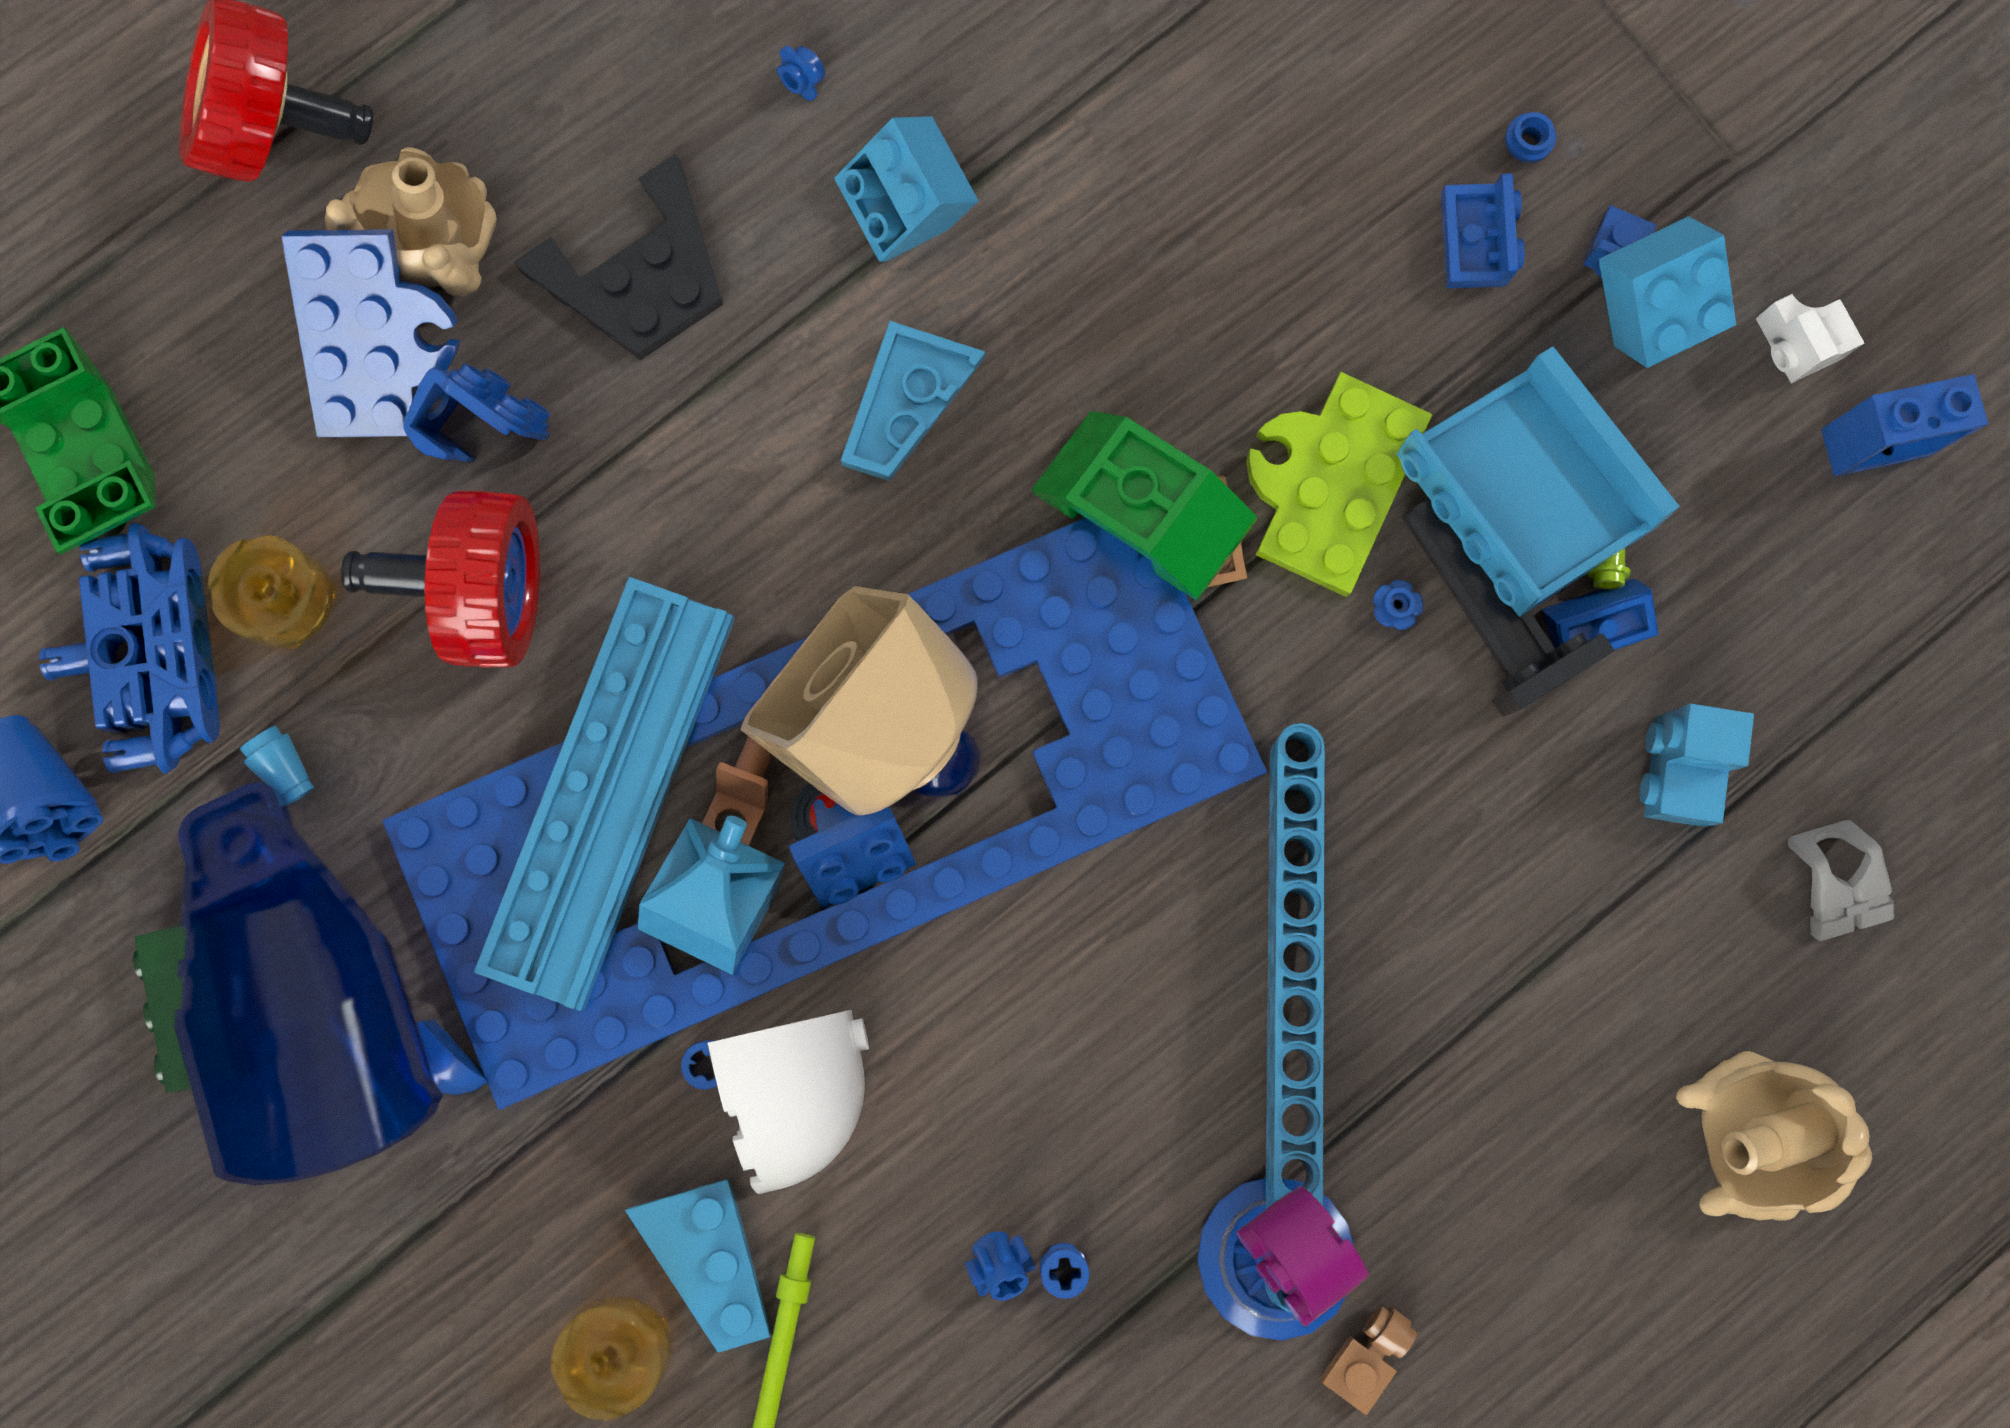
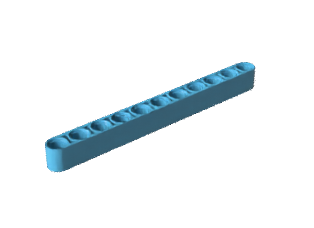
(1284, 983)

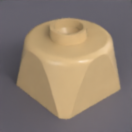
(868, 702)

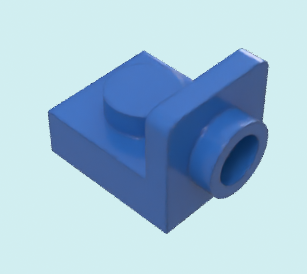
(1615, 232)

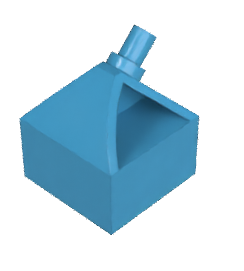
(711, 894)

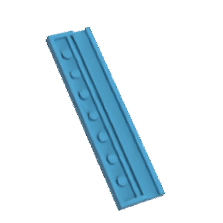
(605, 795)

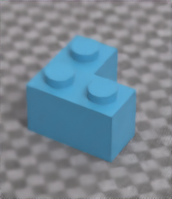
(1692, 762)

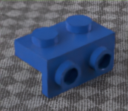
(1481, 233)

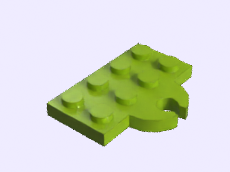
(1335, 481)

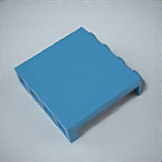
(1537, 482)

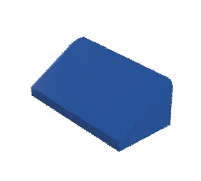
(1620, 614)

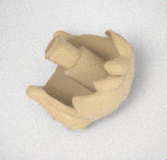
(435, 218)
(1777, 1138)

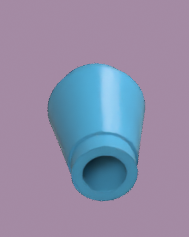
(277, 764)

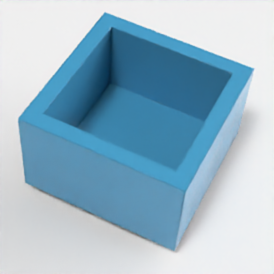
(1668, 291)

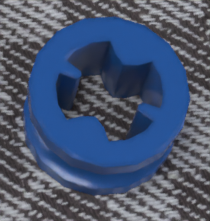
(702, 1080)

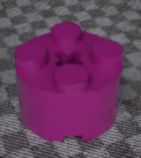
(1303, 1254)

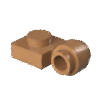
(1359, 1370)

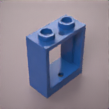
(1908, 421)

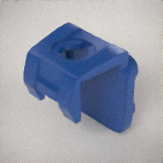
(479, 392)

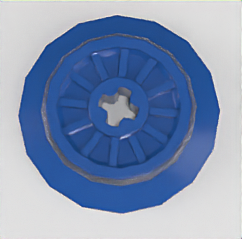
(1230, 1269)

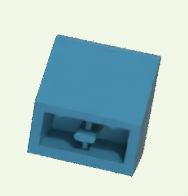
(905, 186)

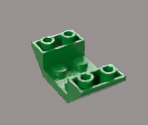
(73, 440)
(1148, 499)

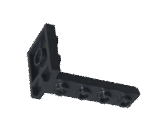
(1515, 642)

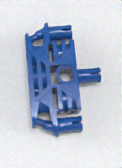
(165, 670)

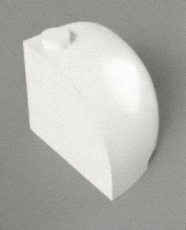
(792, 1094)

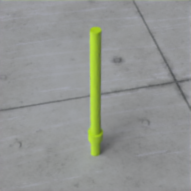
(792, 1291)

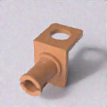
(742, 789)

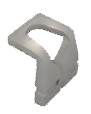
(1841, 903)

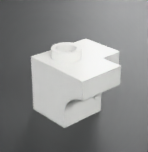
(1807, 337)

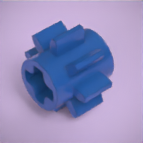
(1000, 1266)

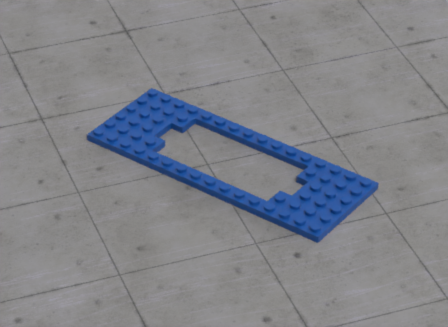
(1143, 741)

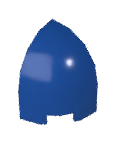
(452, 1065)

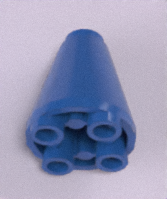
(41, 798)

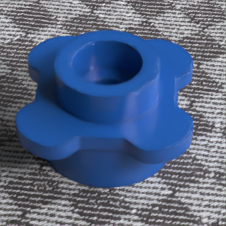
(801, 71)

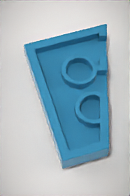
(905, 397)
(708, 1260)

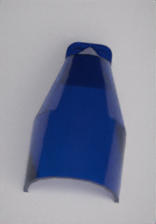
(289, 1003)

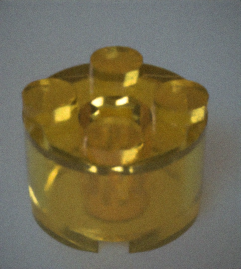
(241, 585)
(584, 1369)

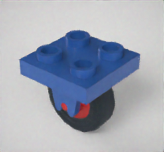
(845, 850)

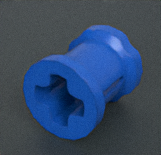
(1077, 1279)

